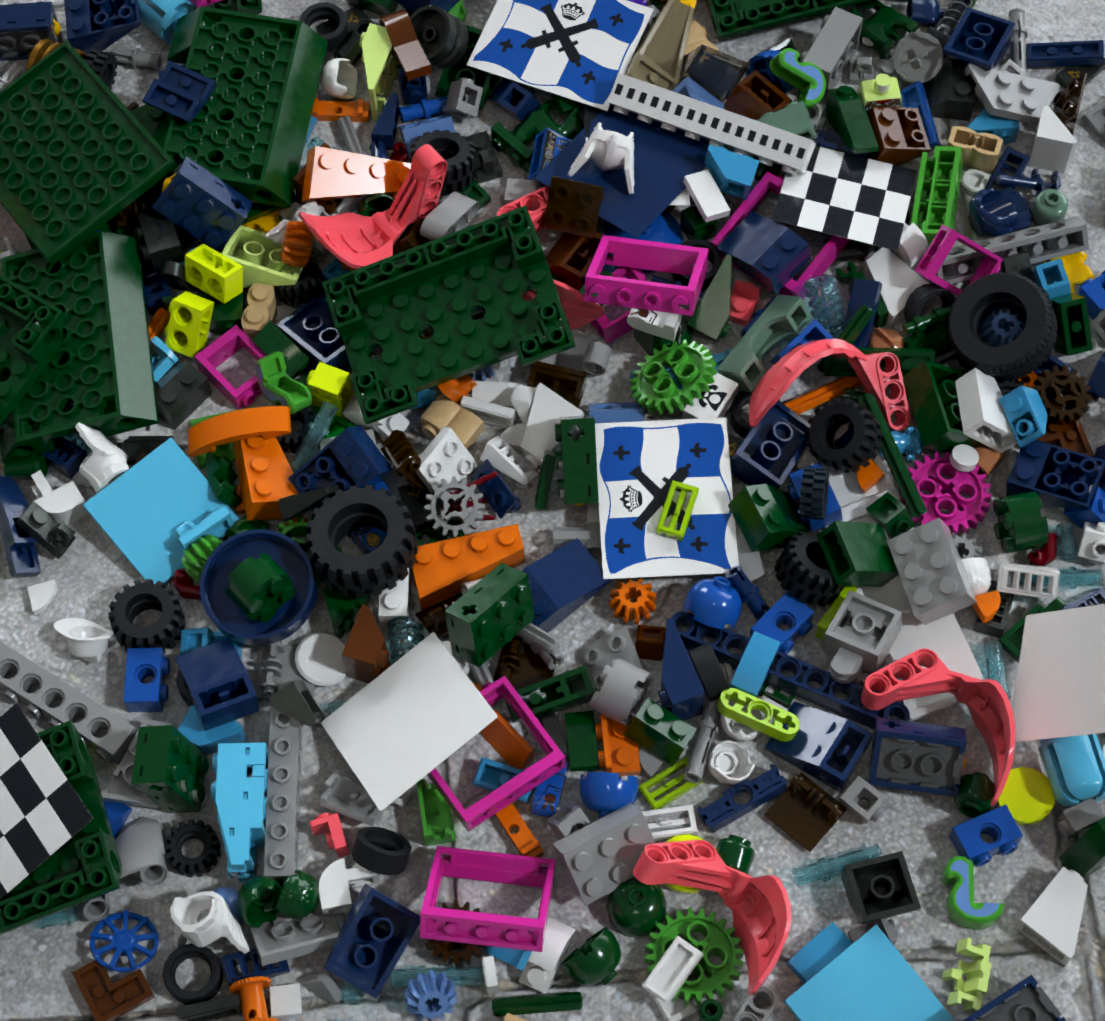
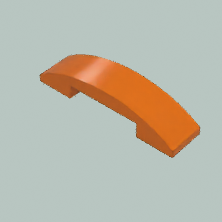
(238, 425)

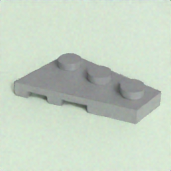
(120, 787)
(291, 939)

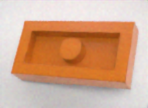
(458, 387)

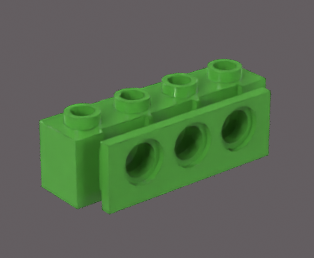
(943, 190)

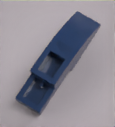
(18, 545)

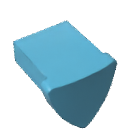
(162, 358)

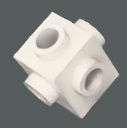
(1093, 543)

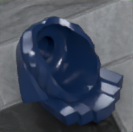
(998, 212)

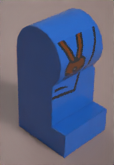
(549, 794)

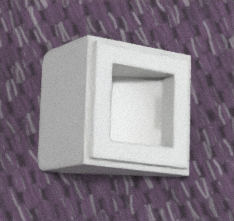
(522, 401)

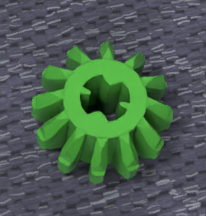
(198, 554)

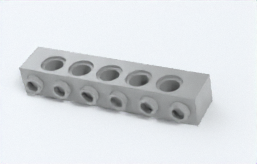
(1041, 242)
(74, 703)
(283, 796)

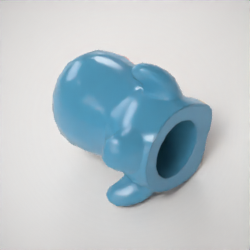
(907, 442)

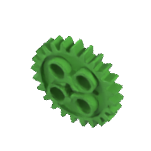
(655, 388)
(717, 943)

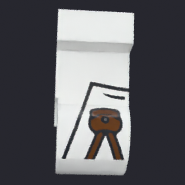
(655, 322)

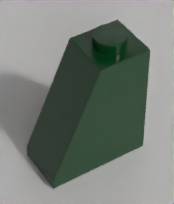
(1088, 852)

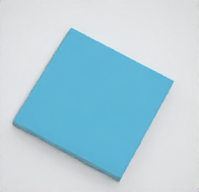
(149, 504)
(867, 985)

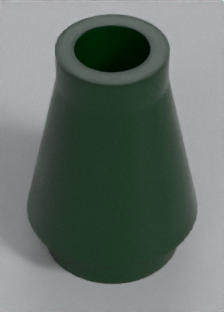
(26, 466)

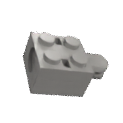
(860, 636)

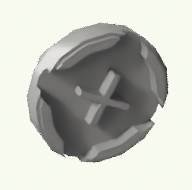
(918, 57)

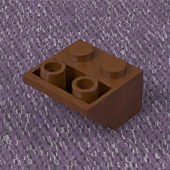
(756, 97)
(898, 134)
(573, 257)

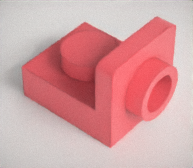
(744, 302)
(336, 837)

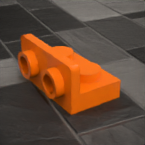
(619, 752)

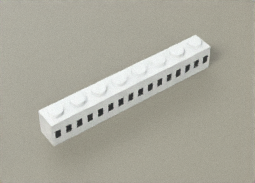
(712, 123)

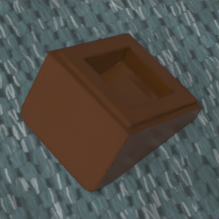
(650, 642)

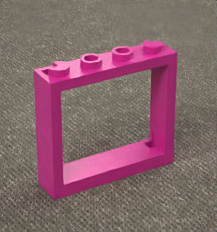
(646, 256)
(817, 267)
(520, 784)
(485, 927)

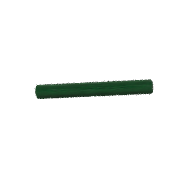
(895, 460)

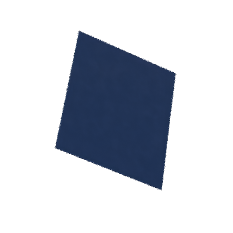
(659, 170)

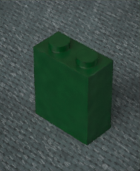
(858, 553)

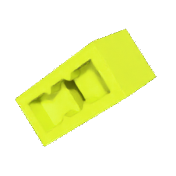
(214, 273)
(193, 325)
(330, 385)

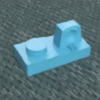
(216, 524)

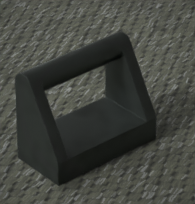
(298, 703)

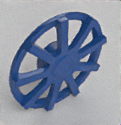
(124, 941)

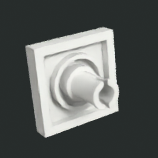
(445, 458)

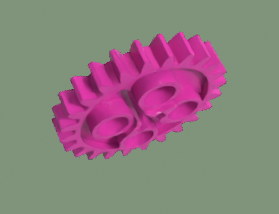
(946, 493)

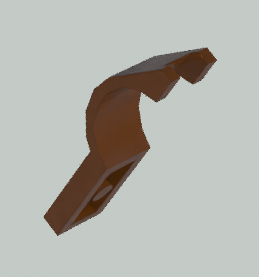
(406, 45)

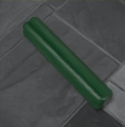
(853, 328)
(537, 1003)

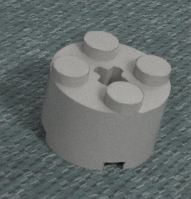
(621, 691)

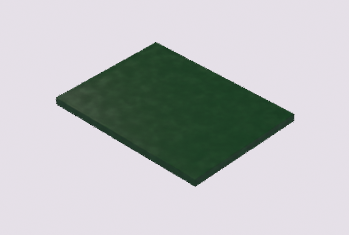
(70, 153)

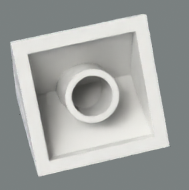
(1052, 144)

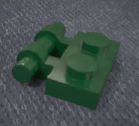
(932, 338)

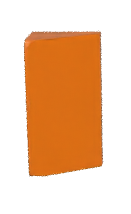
(508, 743)

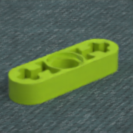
(746, 718)

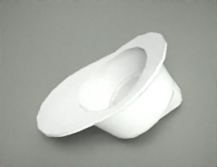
(84, 638)

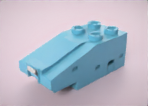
(241, 804)

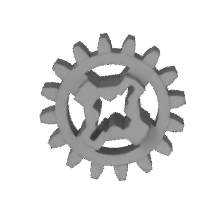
(445, 498)

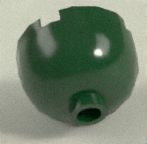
(636, 908)
(594, 959)

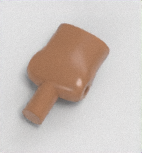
(988, 459)

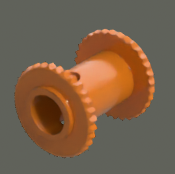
(252, 997)

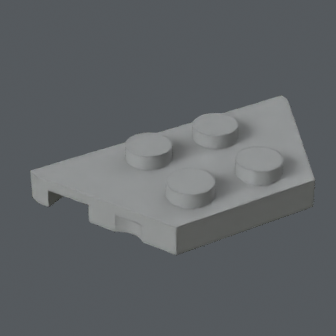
(1012, 94)

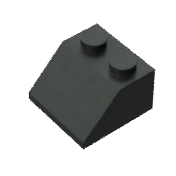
(951, 92)
(180, 393)
(880, 887)

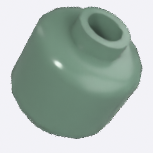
(1049, 207)

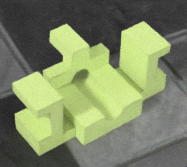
(977, 976)

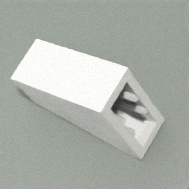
(897, 282)
(982, 411)
(540, 428)
(1057, 915)

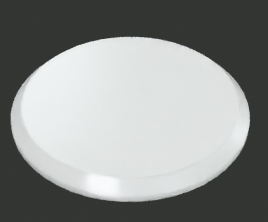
(320, 659)

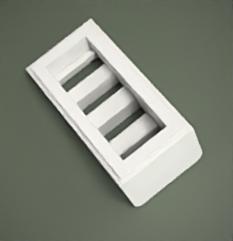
(508, 461)
(1049, 593)

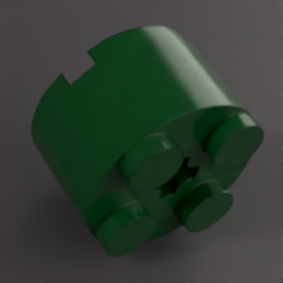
(1020, 522)
(260, 587)

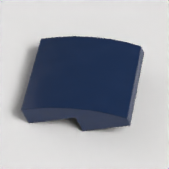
(180, 92)

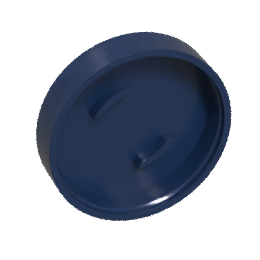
(227, 614)

